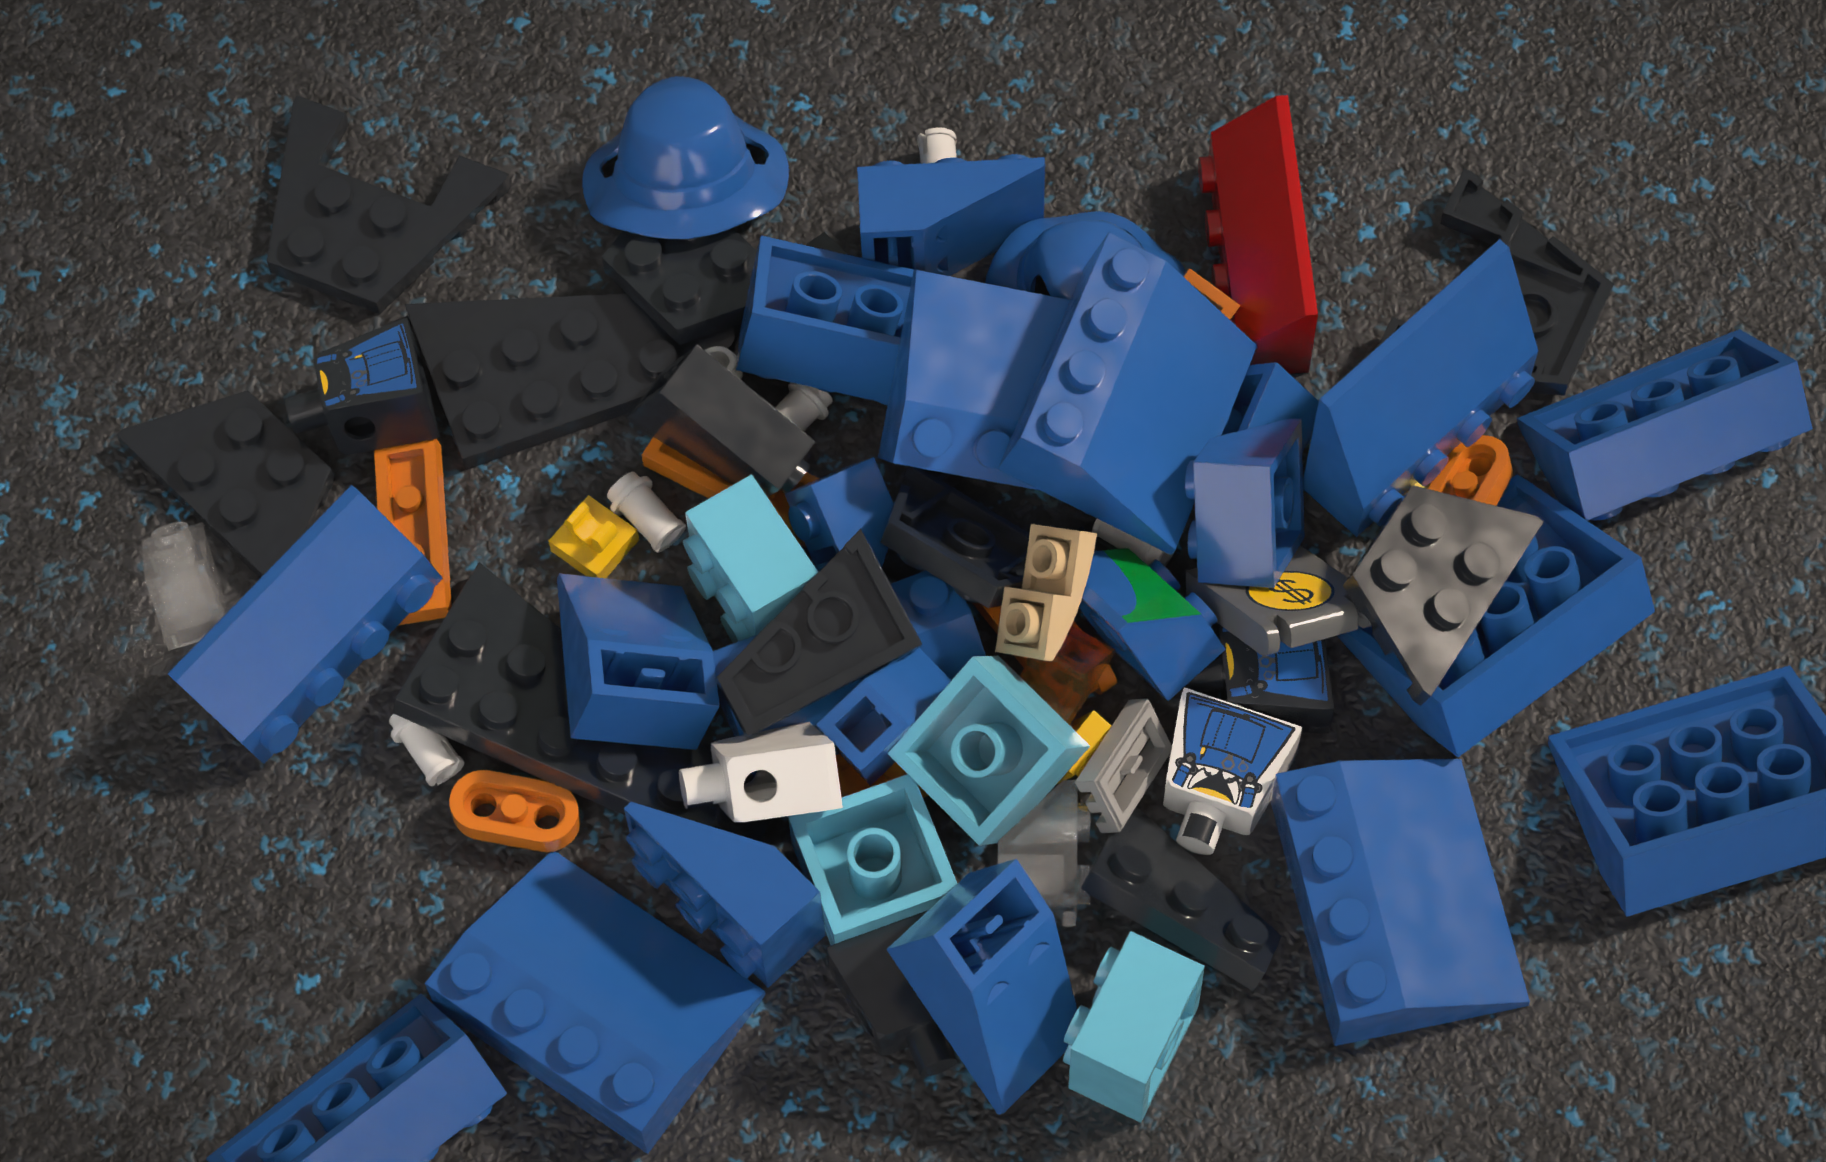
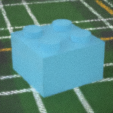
(745, 557)
(988, 749)
(872, 858)
(1134, 1026)

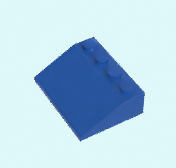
(965, 374)
(1422, 394)
(1129, 395)
(1551, 616)
(1700, 789)
(1396, 895)
(594, 998)

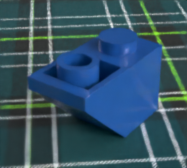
(837, 506)
(882, 711)

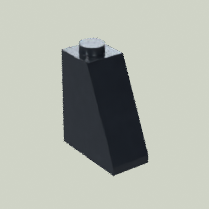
(722, 424)

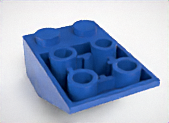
(946, 210)
(635, 663)
(731, 886)
(993, 978)

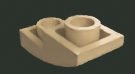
(1054, 580)

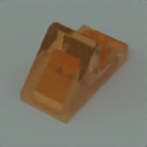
(1071, 675)

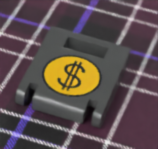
(1303, 605)

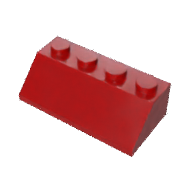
(1262, 233)

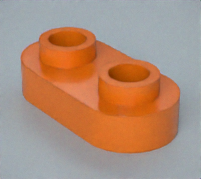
(1476, 471)
(519, 807)

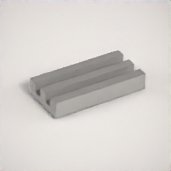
(1119, 757)

